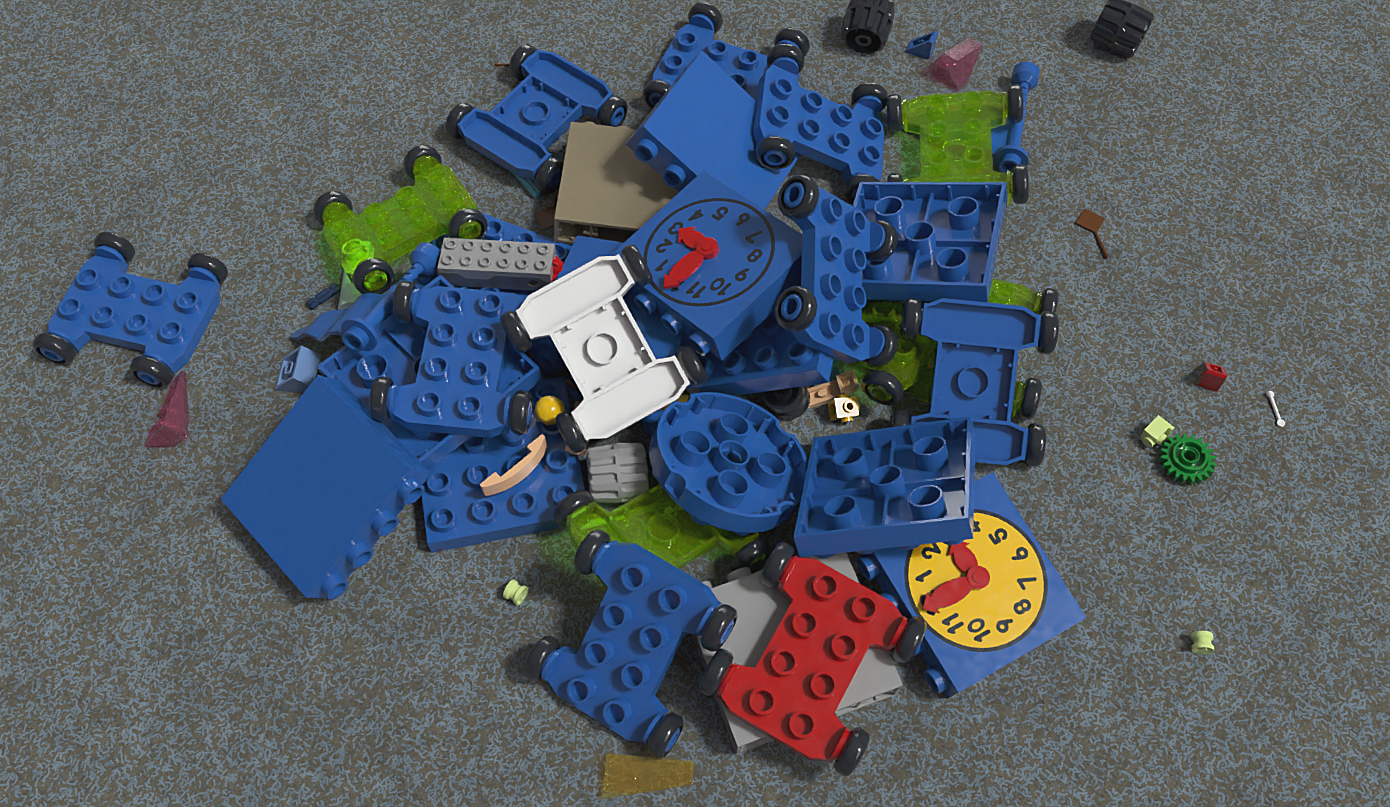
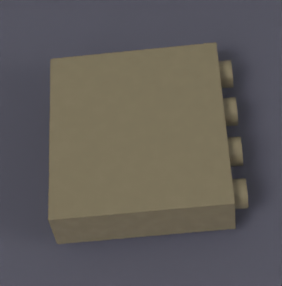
(605, 186)

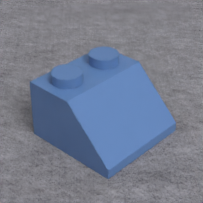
(298, 370)

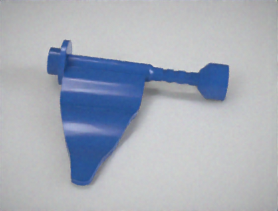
(1007, 138)
(360, 319)

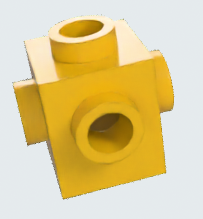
(843, 408)

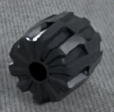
(867, 25)
(1121, 27)

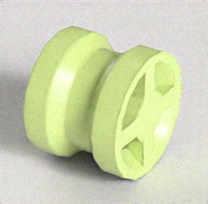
(515, 592)
(1202, 642)

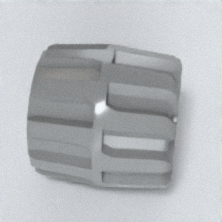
(617, 472)

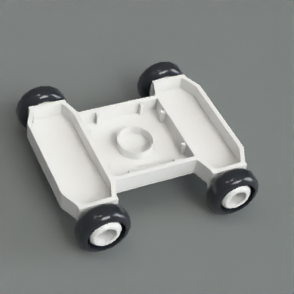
(603, 347)

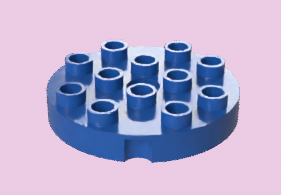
(739, 495)

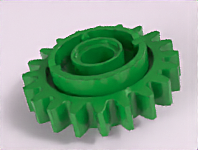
(1174, 457)

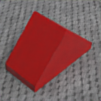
(1212, 377)

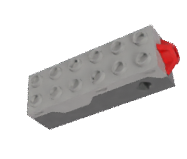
(499, 264)

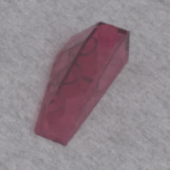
(957, 64)
(173, 416)

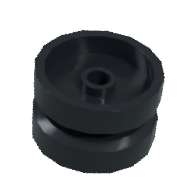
(787, 402)

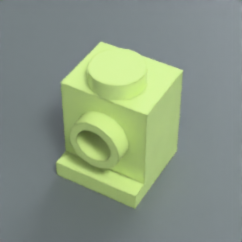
(1156, 432)

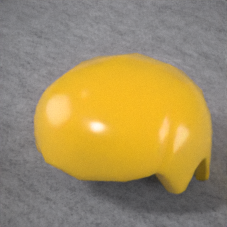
(547, 409)

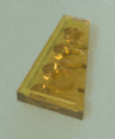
(638, 774)

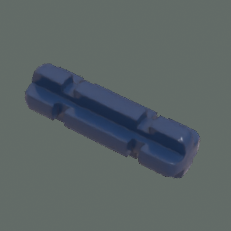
(323, 296)

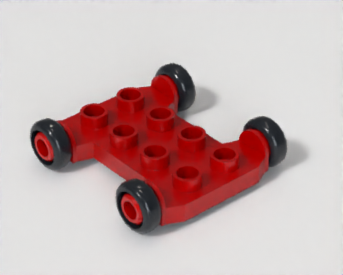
(812, 659)

